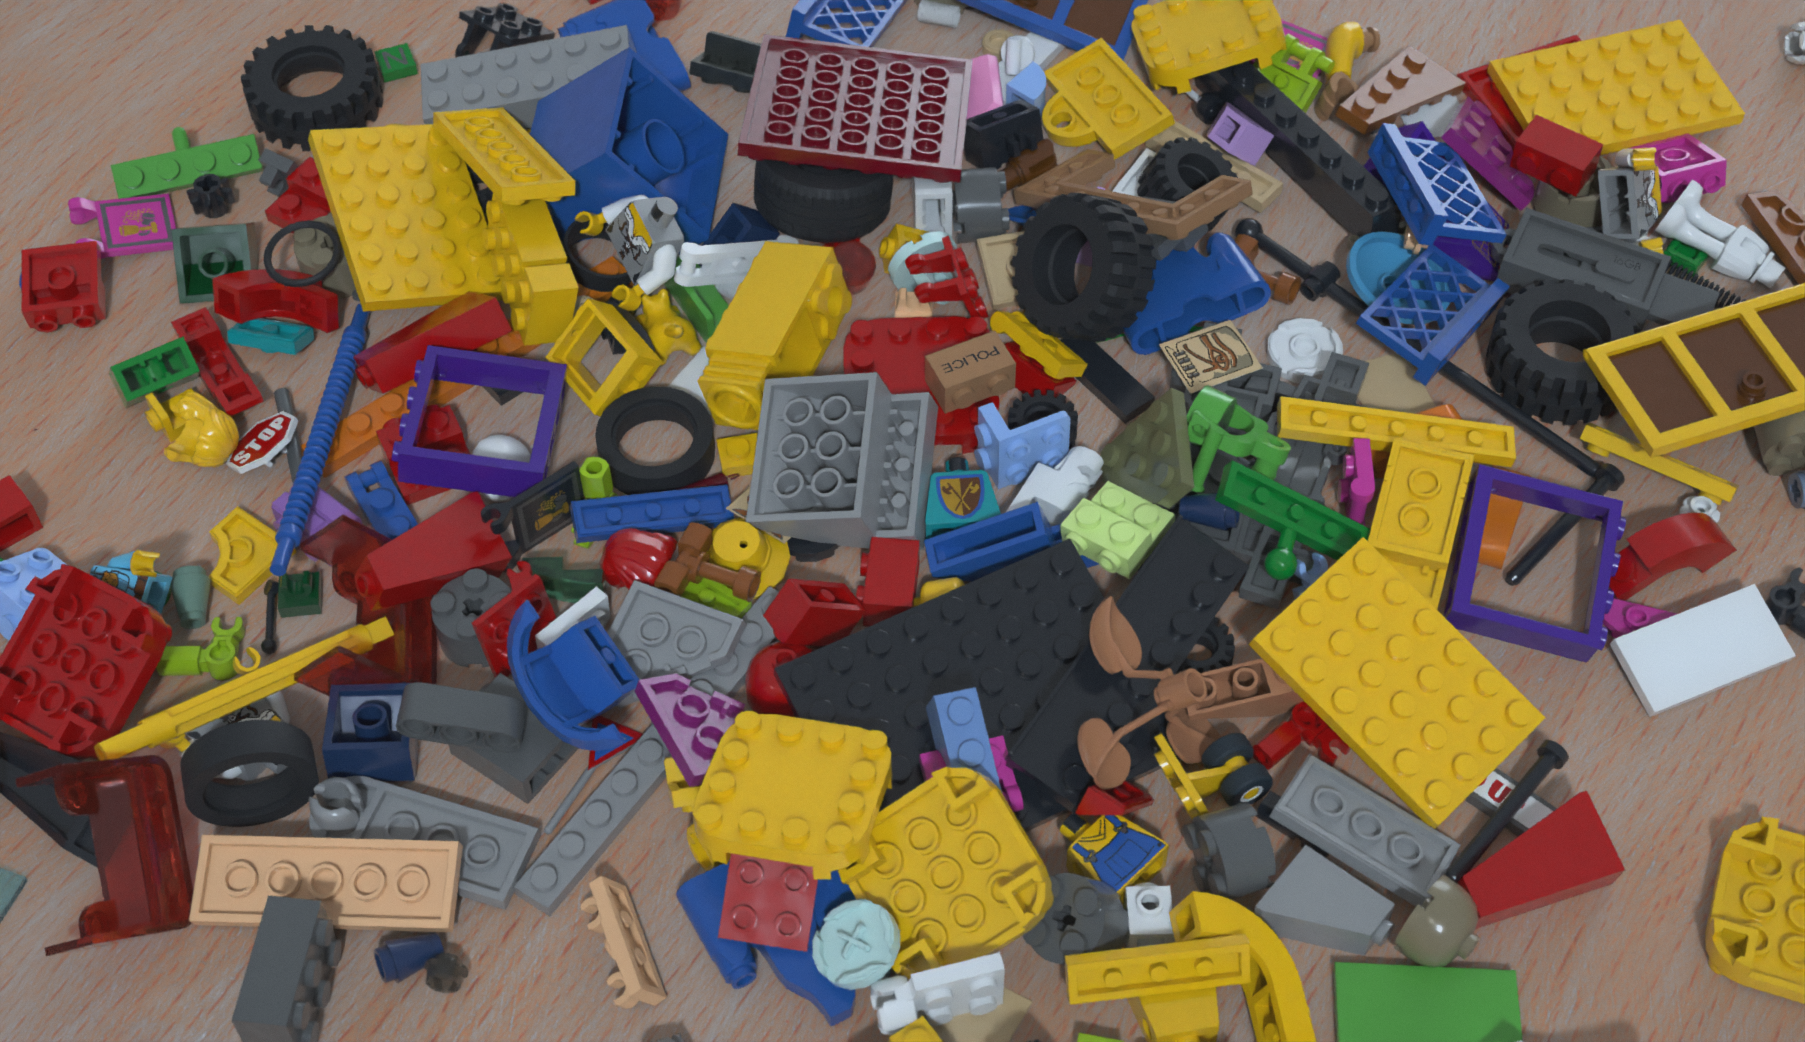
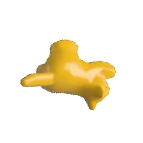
(666, 327)

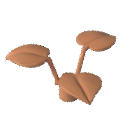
(1117, 650)

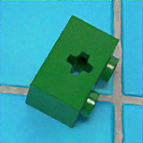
(154, 372)

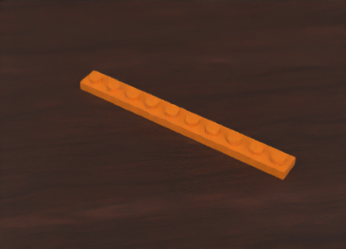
(358, 431)

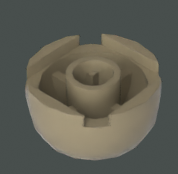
(1440, 926)

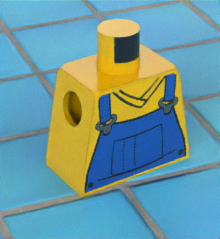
(1113, 851)

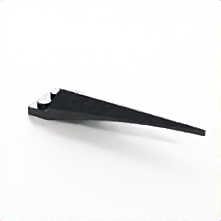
(40, 801)

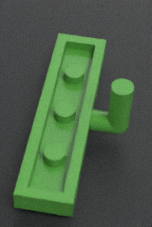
(181, 167)

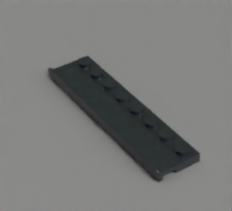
(1169, 611)

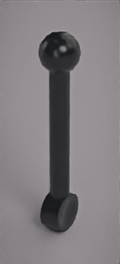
(269, 644)

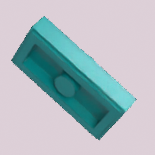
(271, 336)

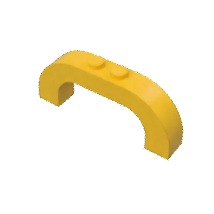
(1275, 989)

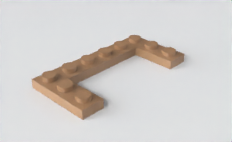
(1160, 217)

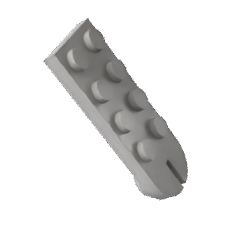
(367, 808)

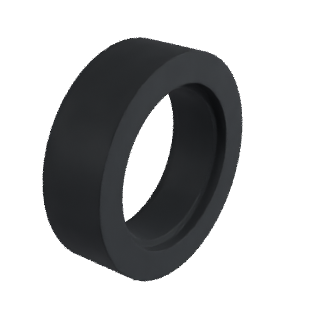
(651, 405)
(245, 744)

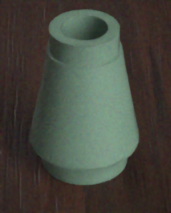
(191, 594)

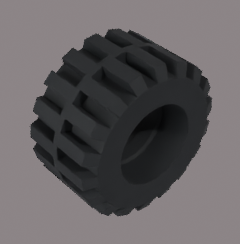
(1182, 169)

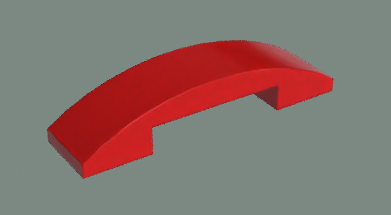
(217, 365)

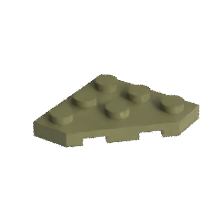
(1153, 453)

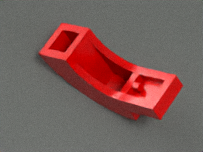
(256, 295)
(1666, 547)

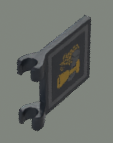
(537, 511)

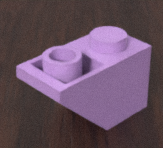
(1239, 134)

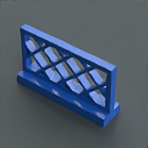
(809, 13)
(1420, 197)
(1454, 326)

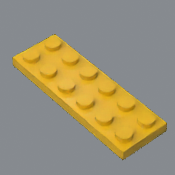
(504, 155)

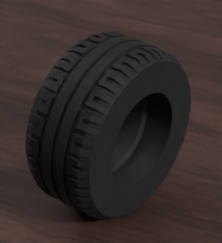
(820, 201)

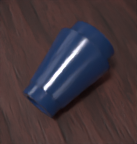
(1206, 511)
(406, 956)

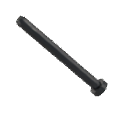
(1607, 478)
(1550, 756)

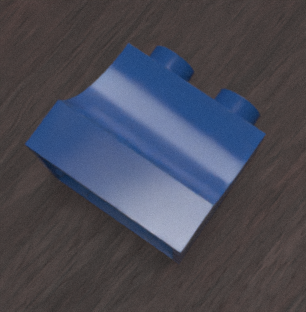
(631, 135)

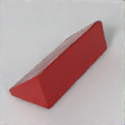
(1032, 377)
(1114, 801)

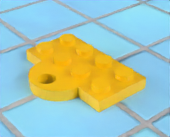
(1101, 102)

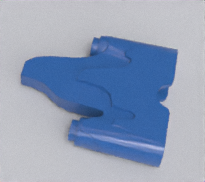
(638, 18)
(1197, 290)
(796, 970)

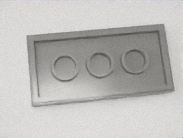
(1364, 830)

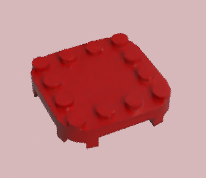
(898, 353)
(78, 661)

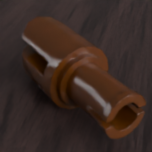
(1030, 164)

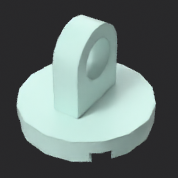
(900, 274)
(856, 944)

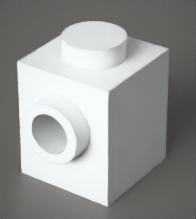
(1148, 914)

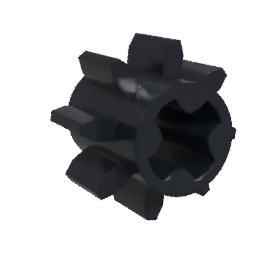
(211, 196)

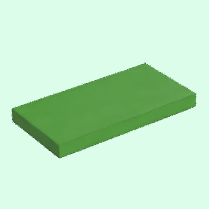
(1425, 1004)

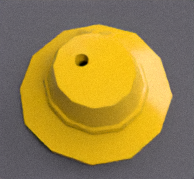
(761, 553)

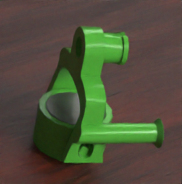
(1207, 426)

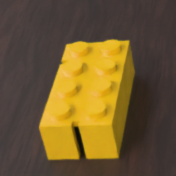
(520, 244)

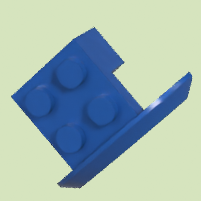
(570, 679)

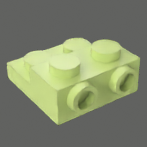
(1116, 529)

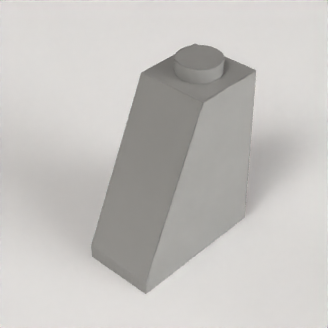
(1325, 906)

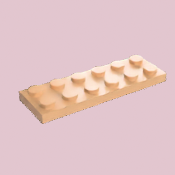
(358, 880)

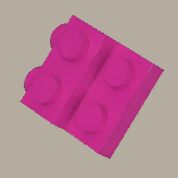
(1686, 159)

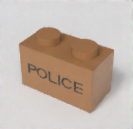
(970, 372)

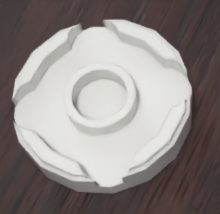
(1302, 348)

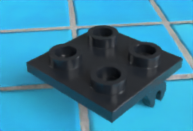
(506, 24)

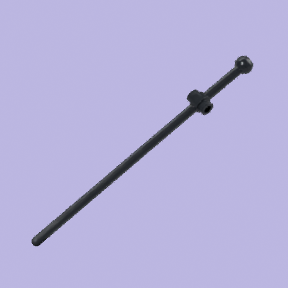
(1322, 281)

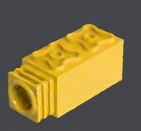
(773, 328)

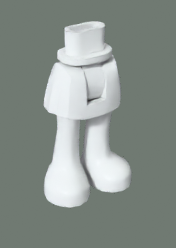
(1736, 250)

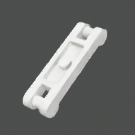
(719, 262)

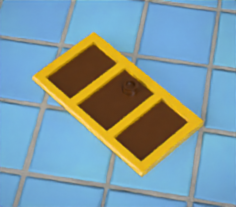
(1708, 371)

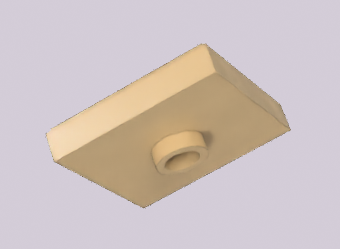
(996, 263)

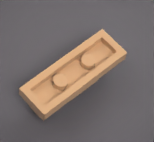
(624, 943)

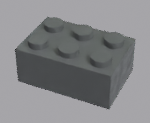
(287, 973)

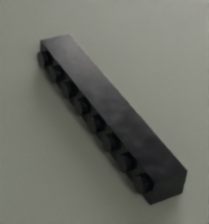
(1307, 151)

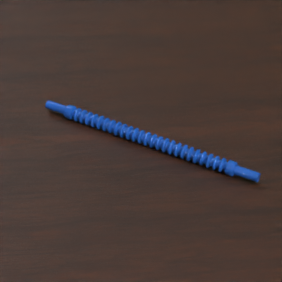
(319, 443)

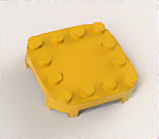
(1203, 36)
(793, 792)
(952, 872)
(1760, 910)

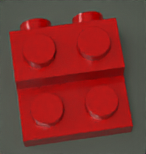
(303, 198)
(62, 286)
(438, 432)

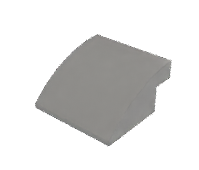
(842, 460)

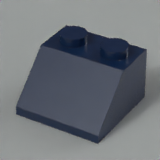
(363, 734)

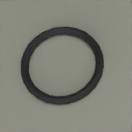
(310, 280)

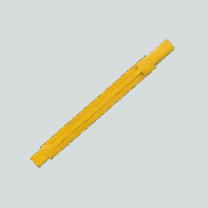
(237, 693)

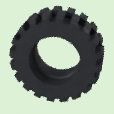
(1118, 275)
(1561, 315)

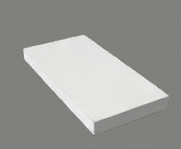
(1702, 650)

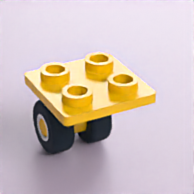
(1226, 770)

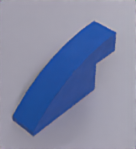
(993, 544)

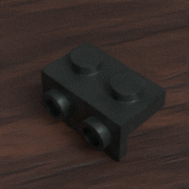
(727, 61)

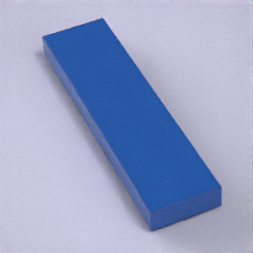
(650, 512)

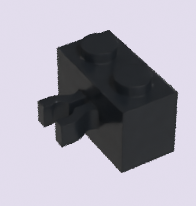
(1002, 134)

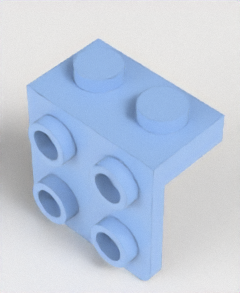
(1014, 453)
(14, 578)

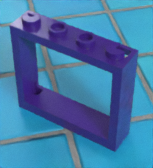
(472, 471)
(1518, 629)

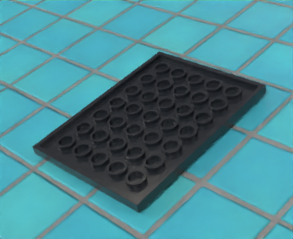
(999, 633)

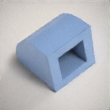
(1028, 86)

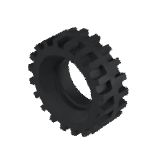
(292, 117)

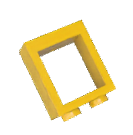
(630, 372)

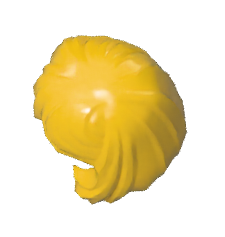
(207, 434)

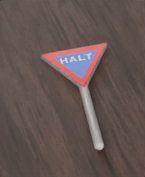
(596, 759)

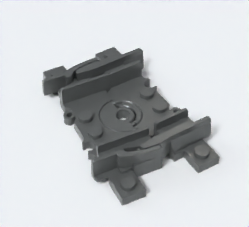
(1303, 471)

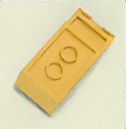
(1421, 512)

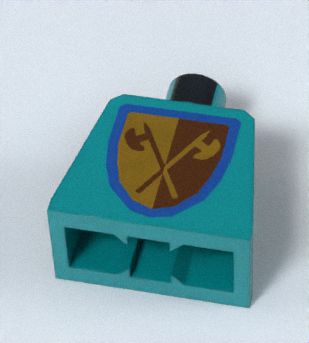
(958, 498)

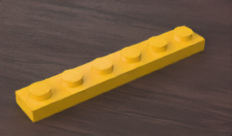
(1341, 423)

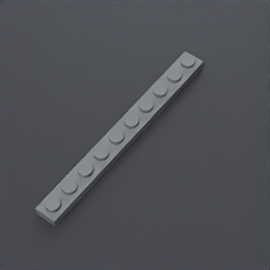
(630, 782)

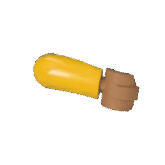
(1343, 46)

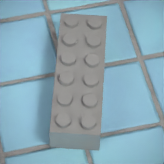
(516, 74)

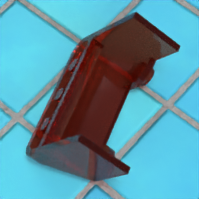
(402, 658)
(135, 846)

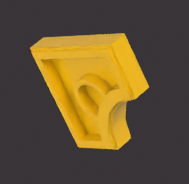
(244, 555)

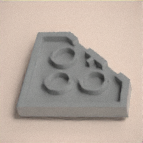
(672, 635)

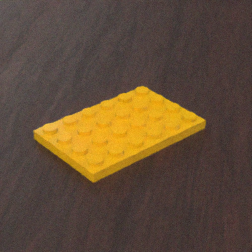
(1620, 87)
(404, 215)
(1397, 682)

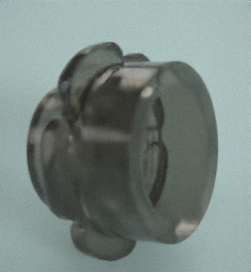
(445, 973)

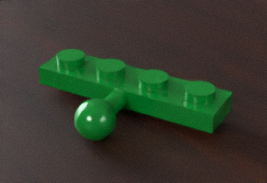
(1289, 514)

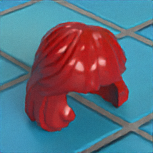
(635, 556)

